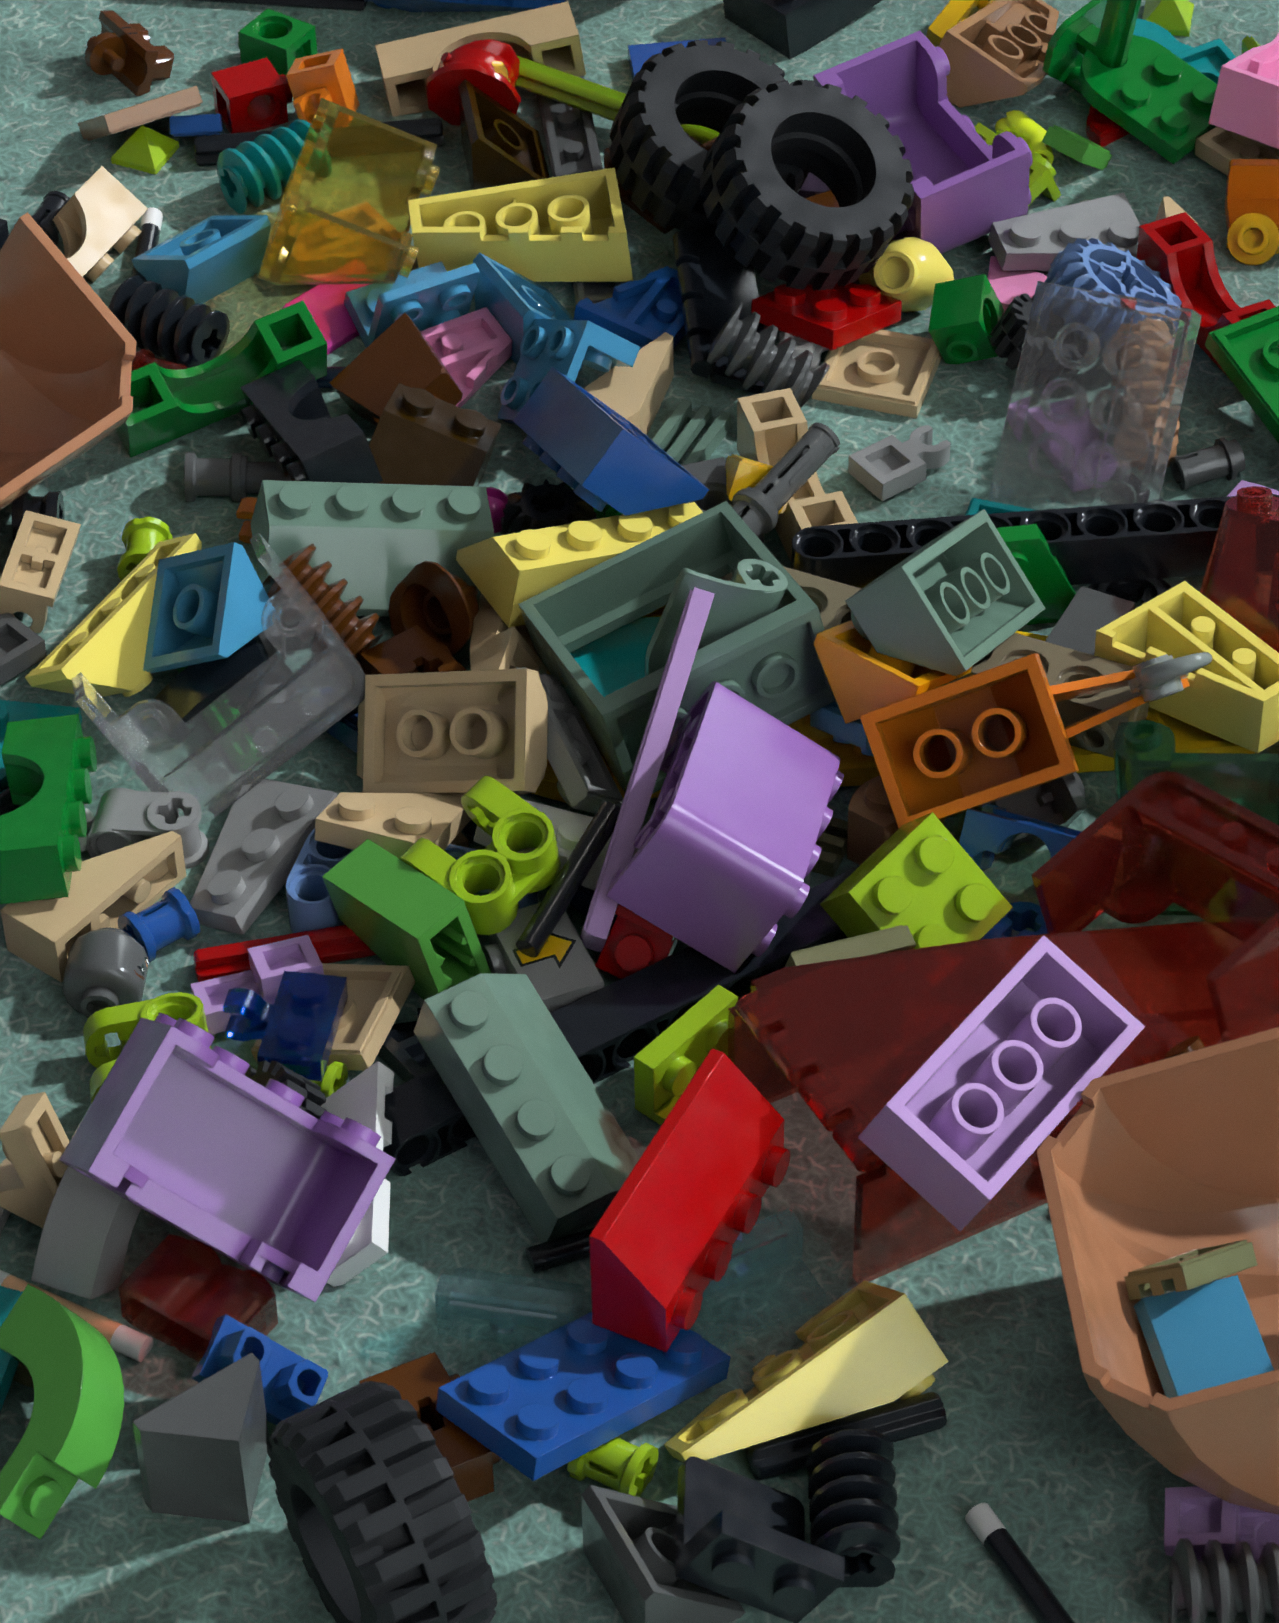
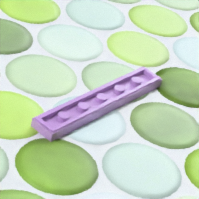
(647, 764)

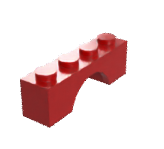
(1188, 263)

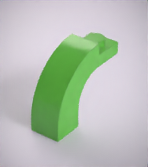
(73, 1411)

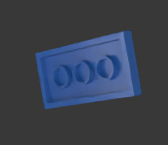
(575, 1392)

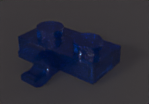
(297, 1026)

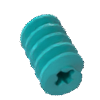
(260, 166)

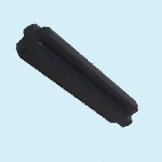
(894, 1420)

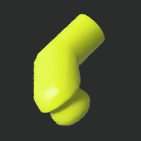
(1026, 128)

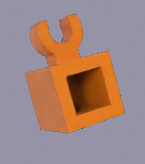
(319, 77)

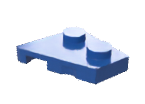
(640, 309)

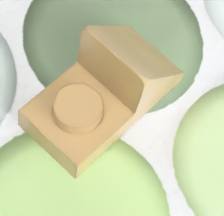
(32, 1171)

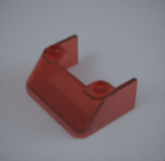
(1186, 848)

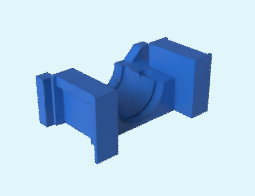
(995, 830)

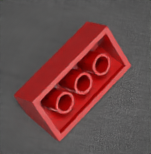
(685, 1206)

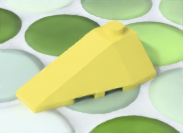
(853, 1359)

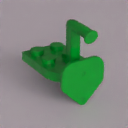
(1131, 77)

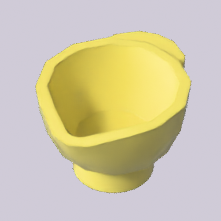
(909, 273)

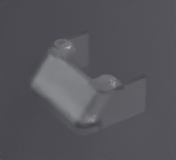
(253, 723)

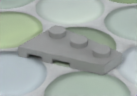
(1037, 238)
(256, 852)

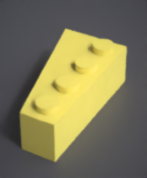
(539, 228)

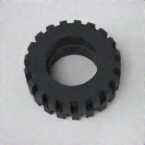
(676, 89)
(838, 145)
(379, 1512)

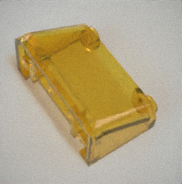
(348, 203)

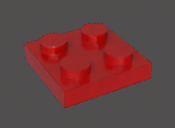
(830, 315)

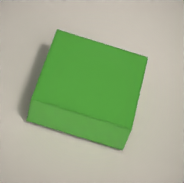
(1077, 147)

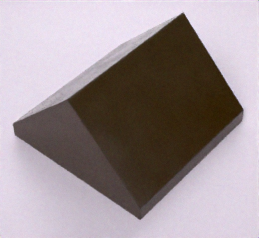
(497, 142)

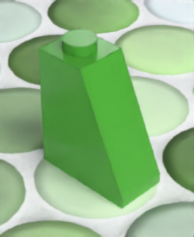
(406, 918)

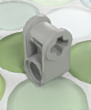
(134, 816)

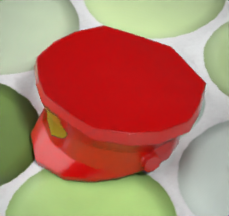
(486, 65)

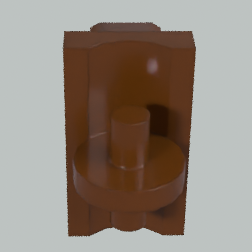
(127, 54)

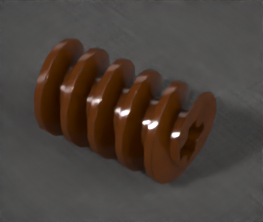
(342, 615)

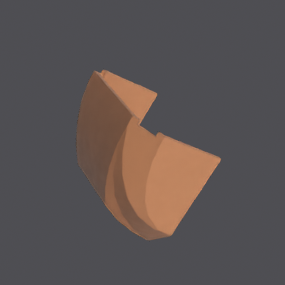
(59, 362)
(1150, 1171)

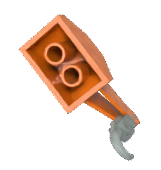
(997, 732)

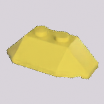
(114, 635)

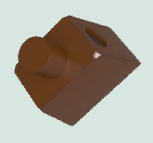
(394, 358)

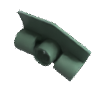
(748, 596)

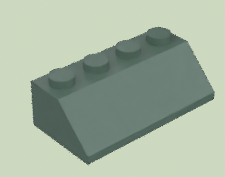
(371, 530)
(947, 600)
(527, 1100)

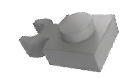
(896, 466)

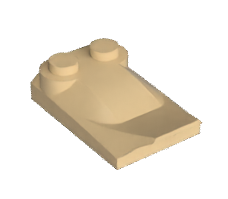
(452, 730)

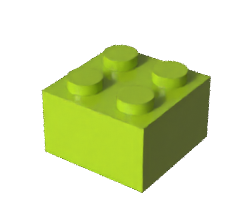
(919, 882)

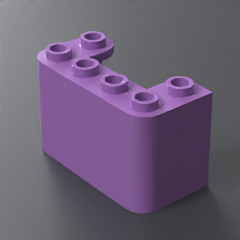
(957, 176)
(730, 829)
(227, 1156)

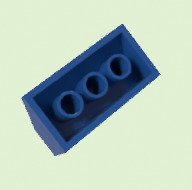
(601, 451)

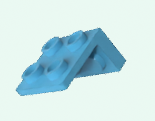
(426, 296)
(566, 347)

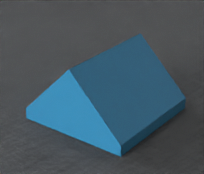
(208, 256)
(514, 300)
(203, 607)
(1202, 1337)

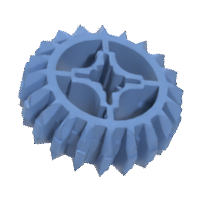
(1108, 270)

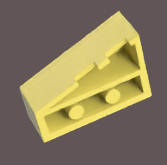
(1228, 697)

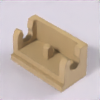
(37, 566)

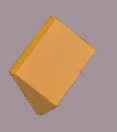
(868, 679)

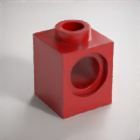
(251, 96)

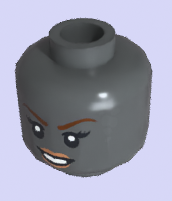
(104, 971)

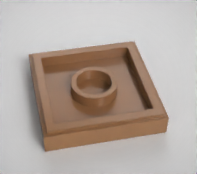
(140, 113)

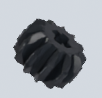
(543, 508)

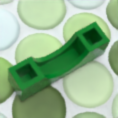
(185, 400)
(50, 778)

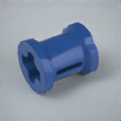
(161, 922)

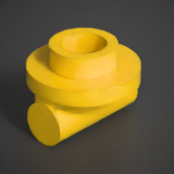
(1253, 239)

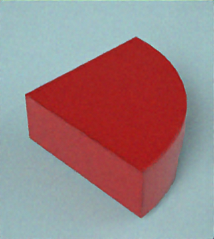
(1102, 129)

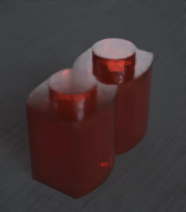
(184, 1291)

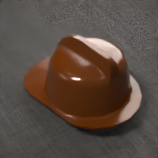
(436, 603)

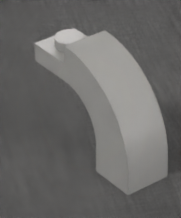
(84, 1238)

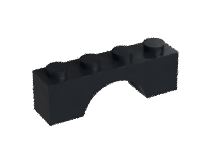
(297, 430)

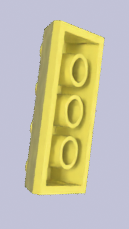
(532, 561)

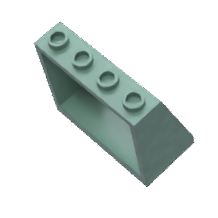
(762, 662)

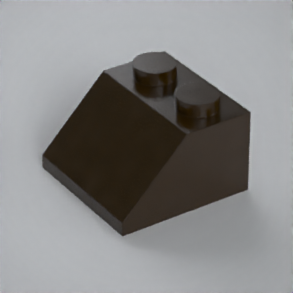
(431, 441)

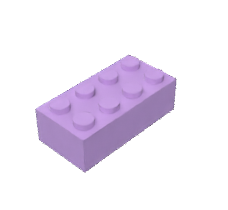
(1001, 1083)

